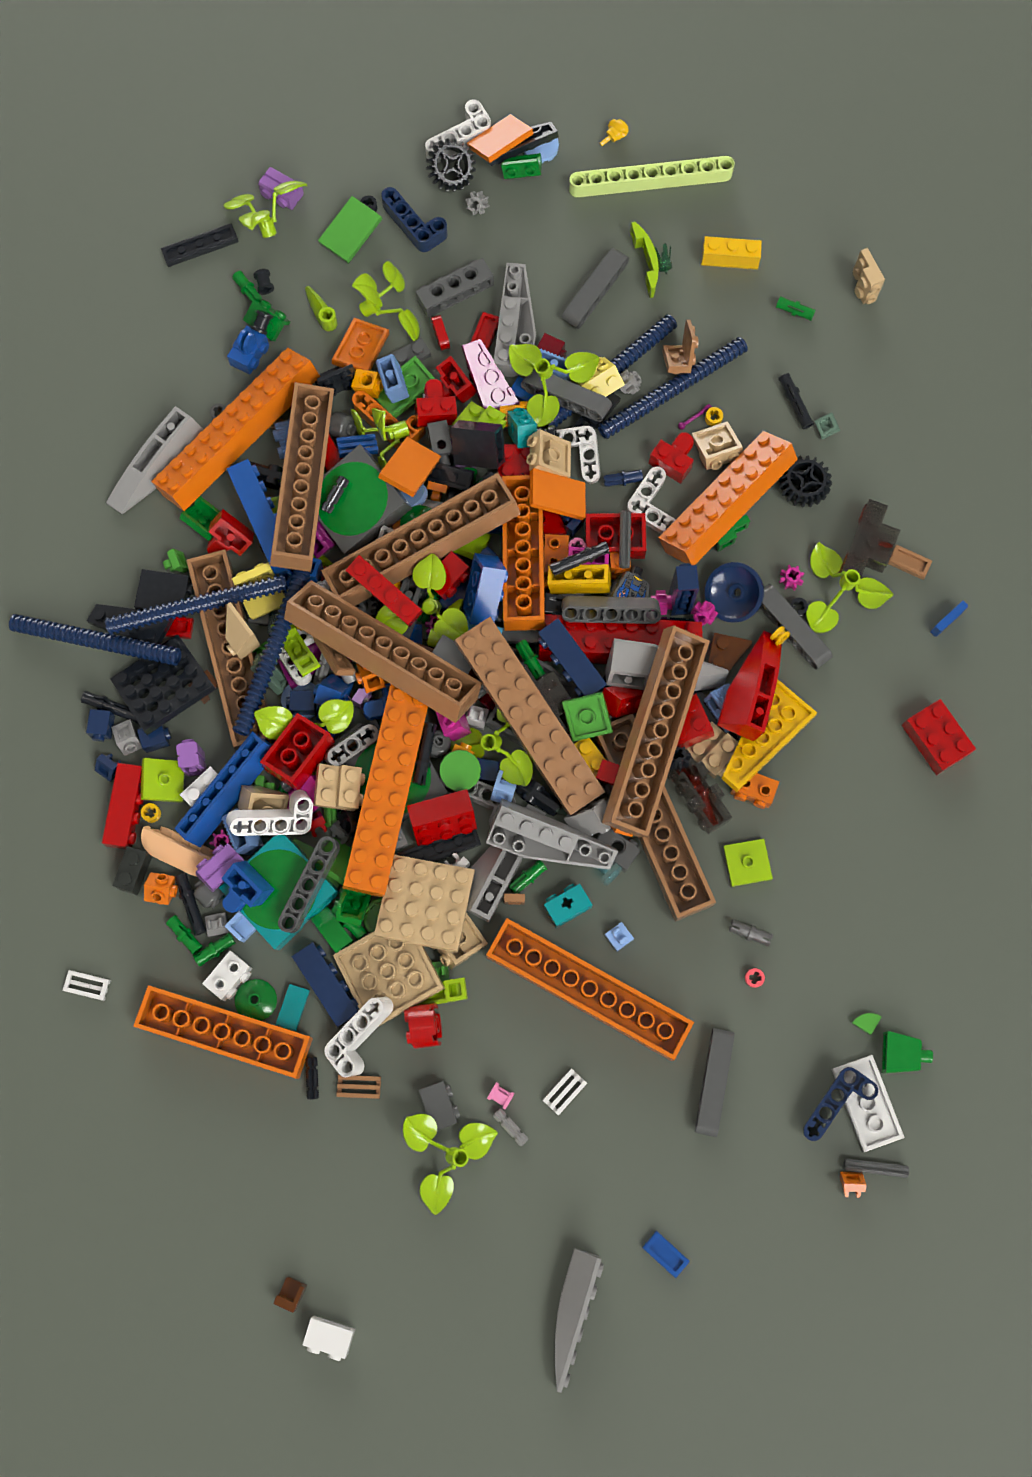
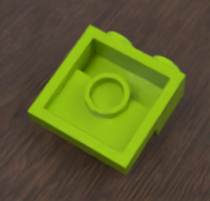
(478, 414)

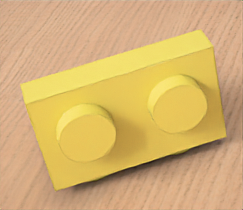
(605, 379)
(264, 605)

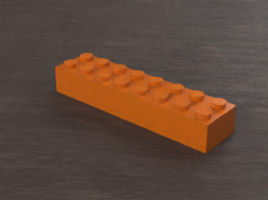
(728, 498)
(524, 561)
(223, 1032)

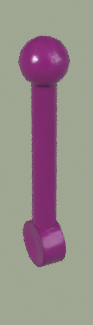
(681, 425)

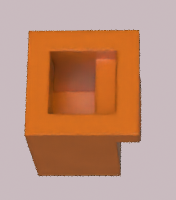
(614, 565)

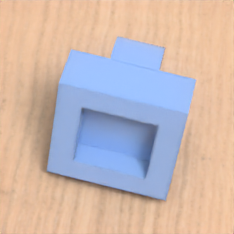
(619, 936)

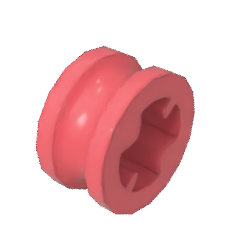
(757, 983)

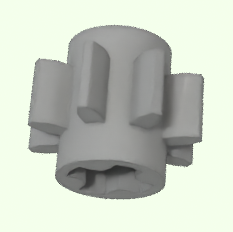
(472, 202)
(632, 382)

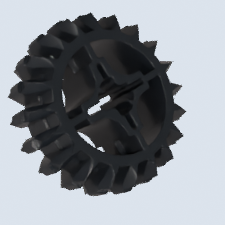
(456, 171)
(820, 487)

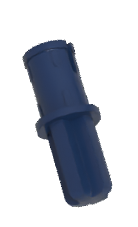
(623, 478)

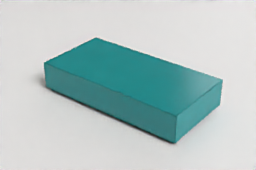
(292, 1007)

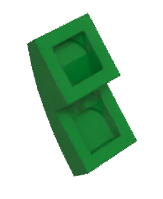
(730, 537)
(332, 930)

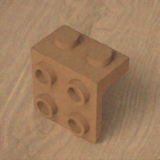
(682, 357)

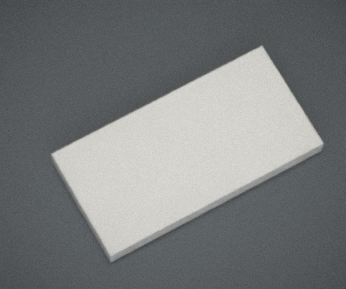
(875, 1118)

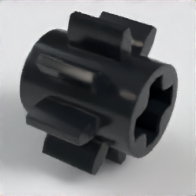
(680, 759)

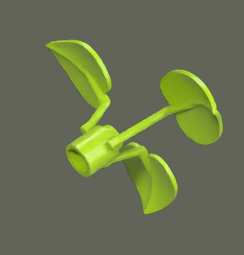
(262, 217)
(373, 304)
(528, 357)
(394, 431)
(828, 562)
(431, 575)
(333, 713)
(516, 768)
(475, 1140)

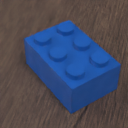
(484, 588)

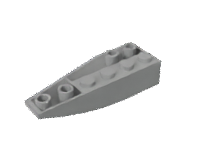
(516, 317)
(158, 451)
(632, 661)
(545, 839)
(492, 878)
(573, 1310)

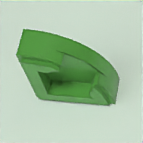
(867, 1022)

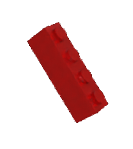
(384, 590)
(124, 807)

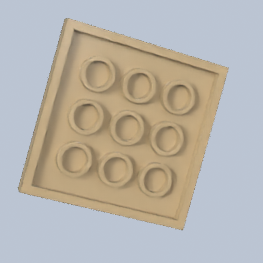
(425, 903)
(388, 969)

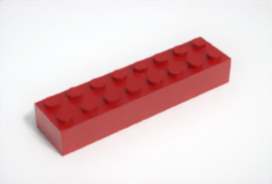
(597, 638)

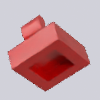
(317, 821)

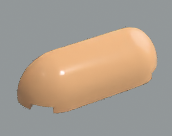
(173, 849)

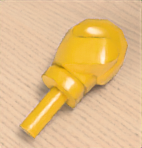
(617, 130)

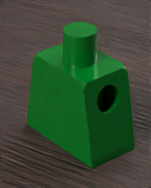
(903, 1053)

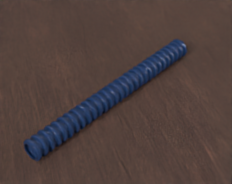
(631, 354)
(672, 387)
(195, 604)
(95, 639)
(269, 658)

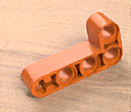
(365, 413)

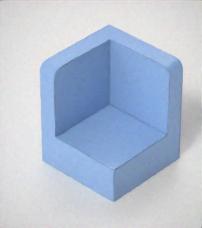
(502, 789)
(240, 927)

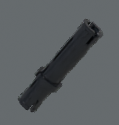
(804, 419)
(580, 558)
(105, 704)
(423, 760)
(191, 907)

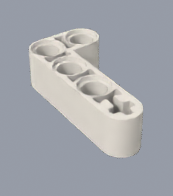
(471, 126)
(242, 821)
(360, 1032)

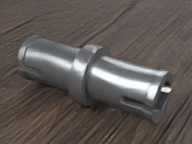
(750, 932)

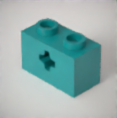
(520, 426)
(561, 915)

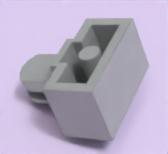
(590, 818)

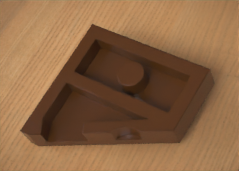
(727, 650)

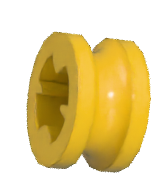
(714, 410)
(780, 635)
(147, 818)

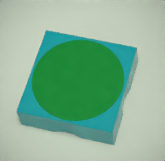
(281, 866)

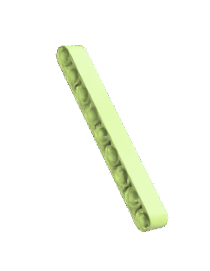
(660, 177)

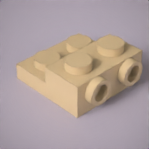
(868, 276)
(717, 445)
(549, 453)
(714, 751)
(338, 787)
(470, 943)

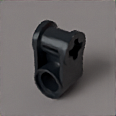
(348, 820)

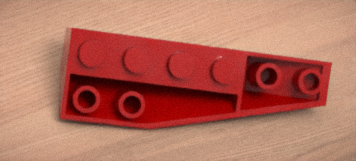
(752, 690)

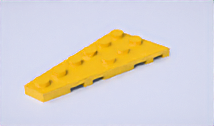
(786, 719)

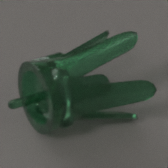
(664, 264)

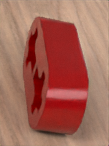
(440, 332)

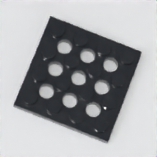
(158, 695)

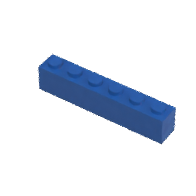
(256, 505)
(223, 791)

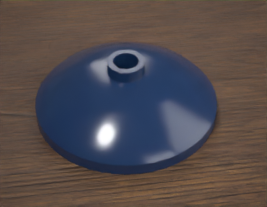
(721, 591)

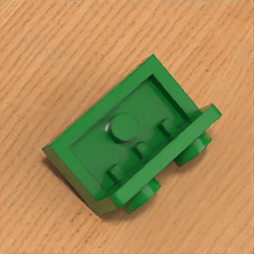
(522, 166)
(275, 324)
(200, 516)
(351, 906)

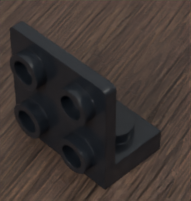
(337, 379)

